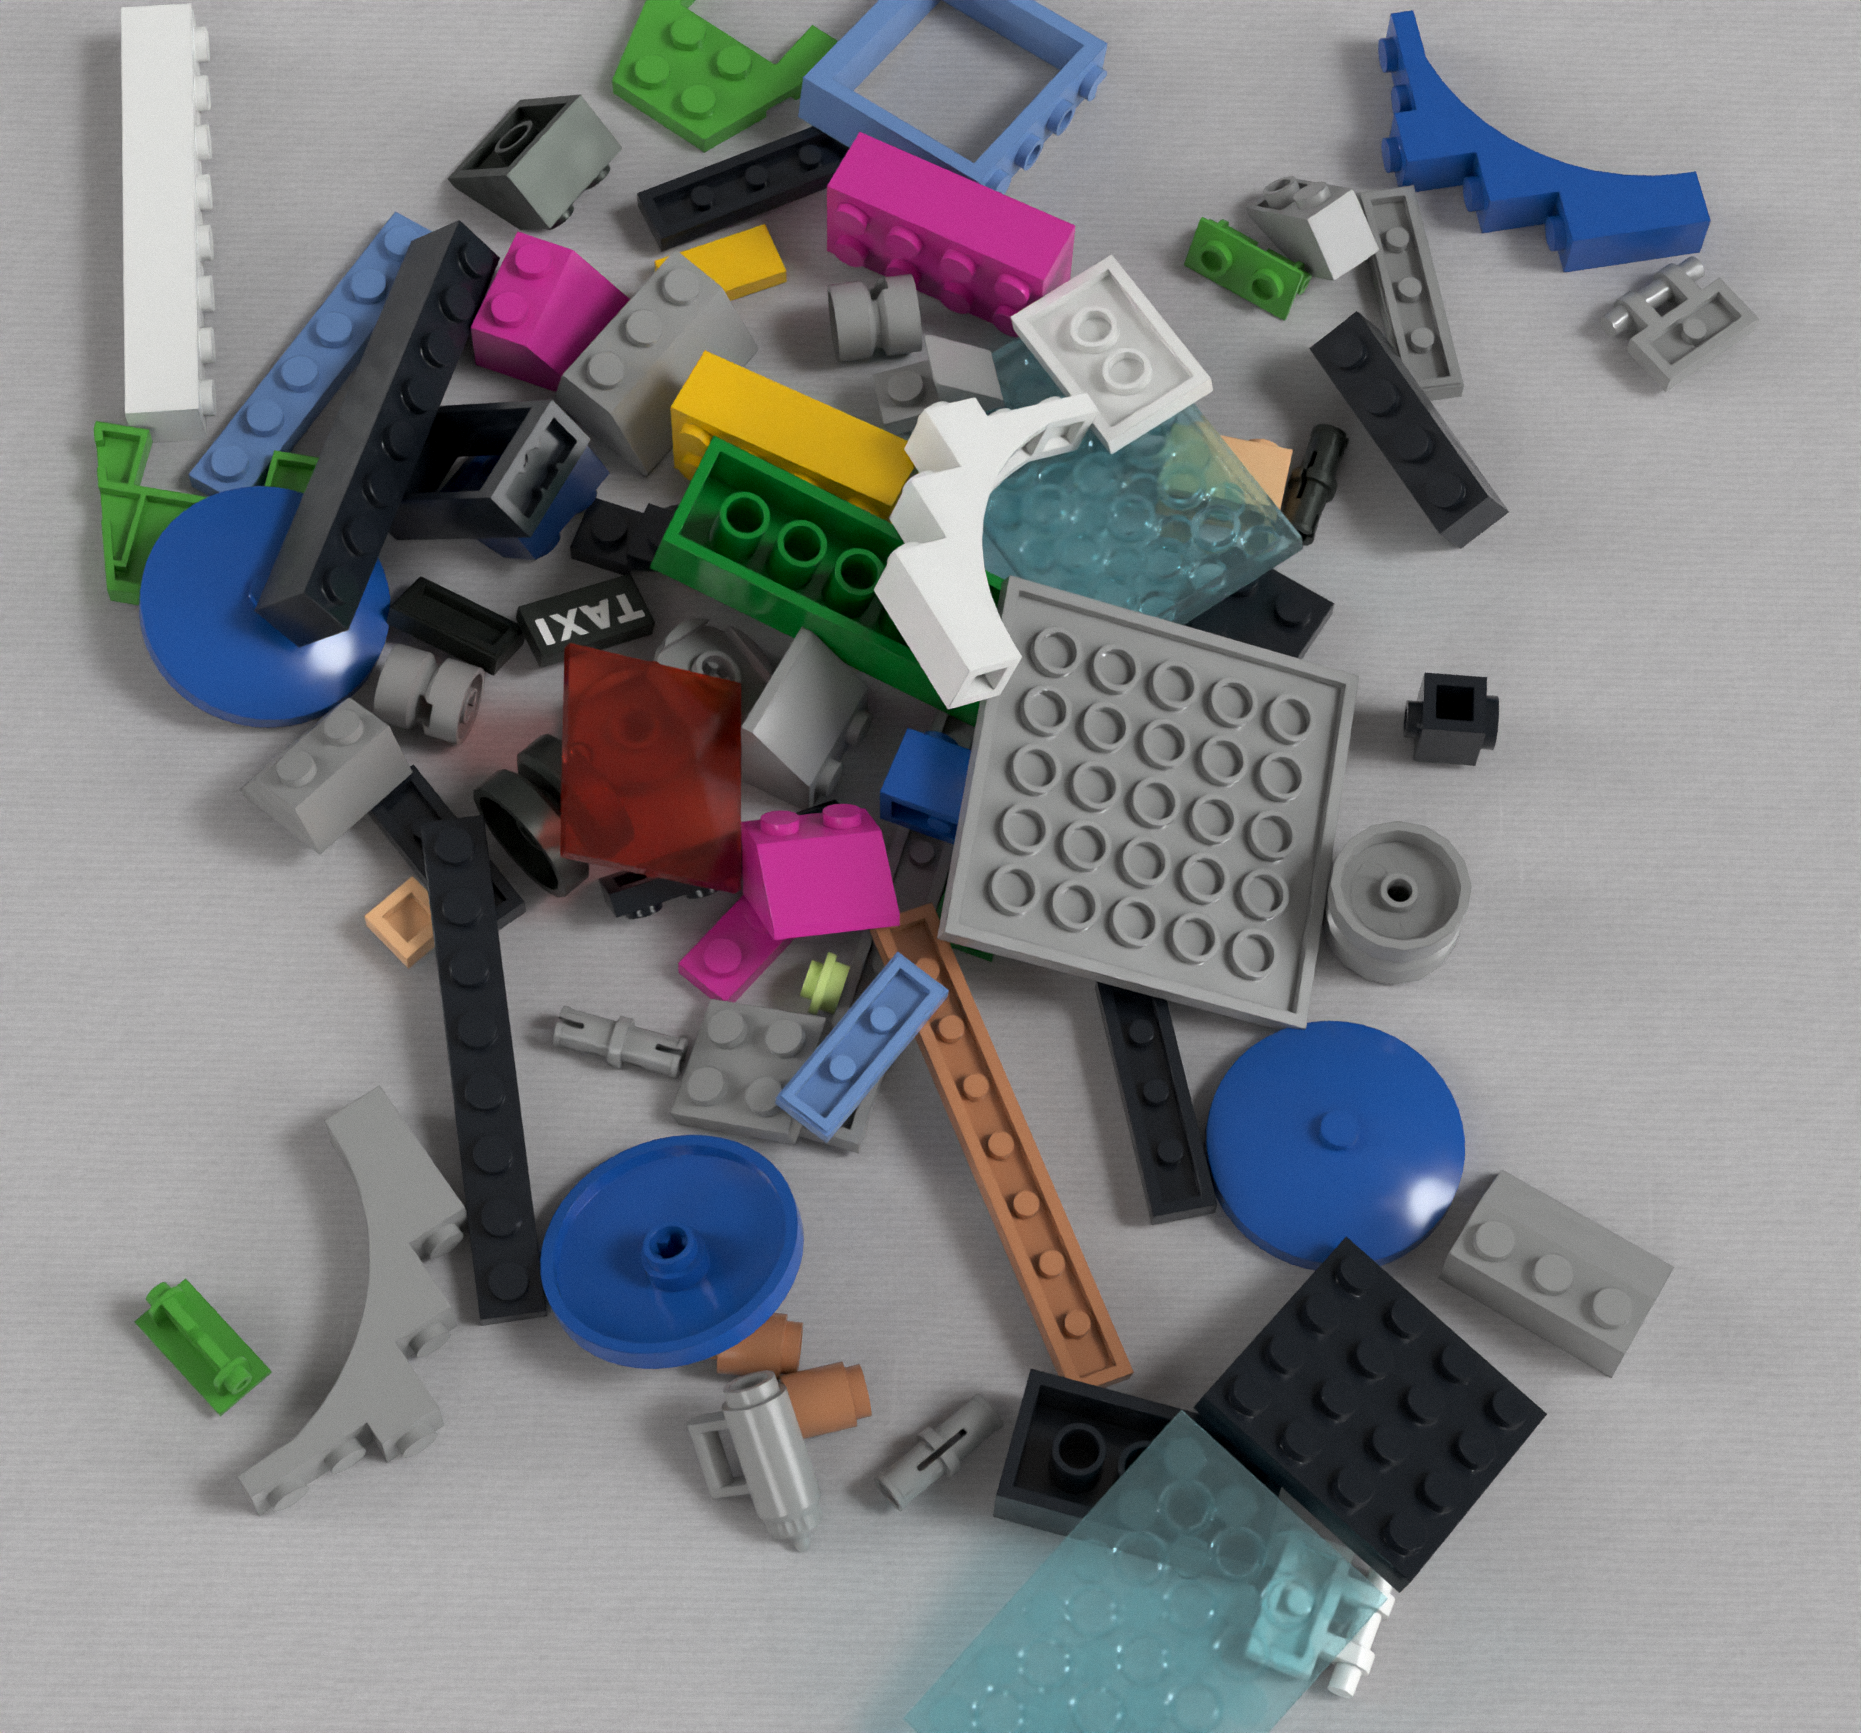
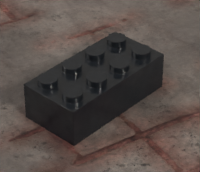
(1076, 1445)

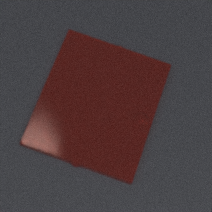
(651, 769)

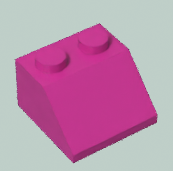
(542, 312)
(818, 872)

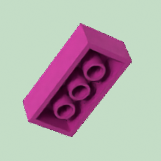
(951, 233)

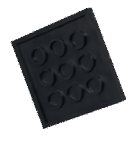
(1371, 1413)

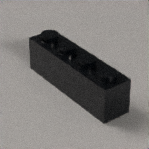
(1409, 430)

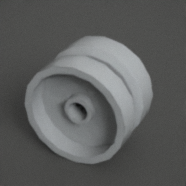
(1396, 902)

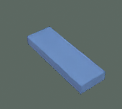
(861, 1047)

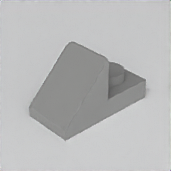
(950, 375)

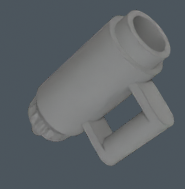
(769, 1452)

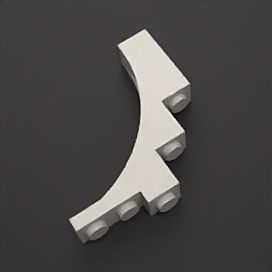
(938, 578)

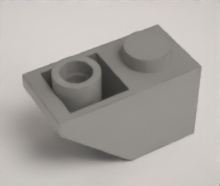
(1315, 225)

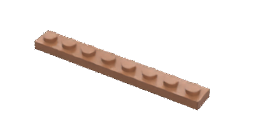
(1008, 1164)

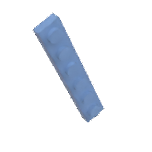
(309, 369)

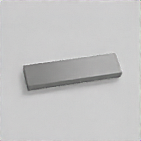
(1410, 291)

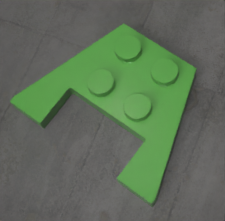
(704, 79)
(139, 514)

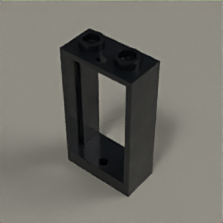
(537, 457)

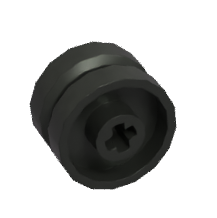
(526, 816)

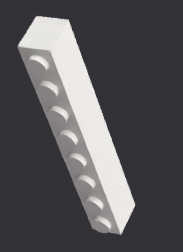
(164, 223)

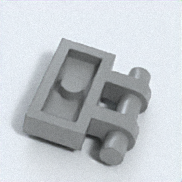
(1688, 335)

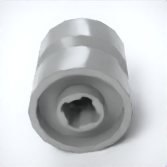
(874, 317)
(437, 696)

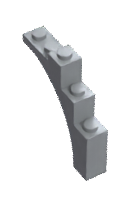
(404, 1313)

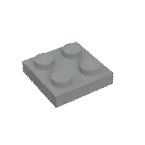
(741, 1067)

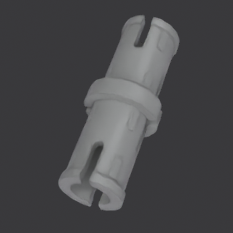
(620, 1042)
(903, 1479)

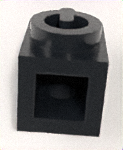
(1451, 719)

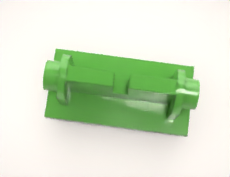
(1246, 269)
(201, 1345)

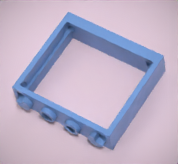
(840, 112)

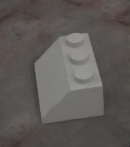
(645, 355)
(1555, 1272)

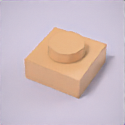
(404, 922)

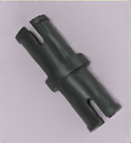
(1314, 481)

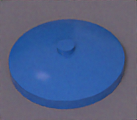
(212, 643)
(1334, 1141)
(672, 1251)

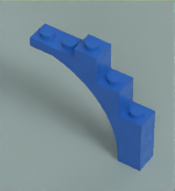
(1586, 213)

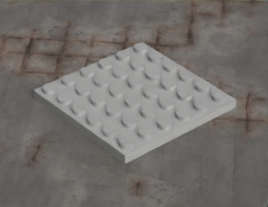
(1152, 808)

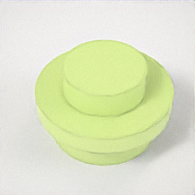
(824, 984)

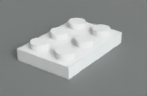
(1114, 345)

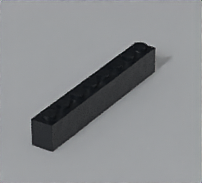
(377, 436)

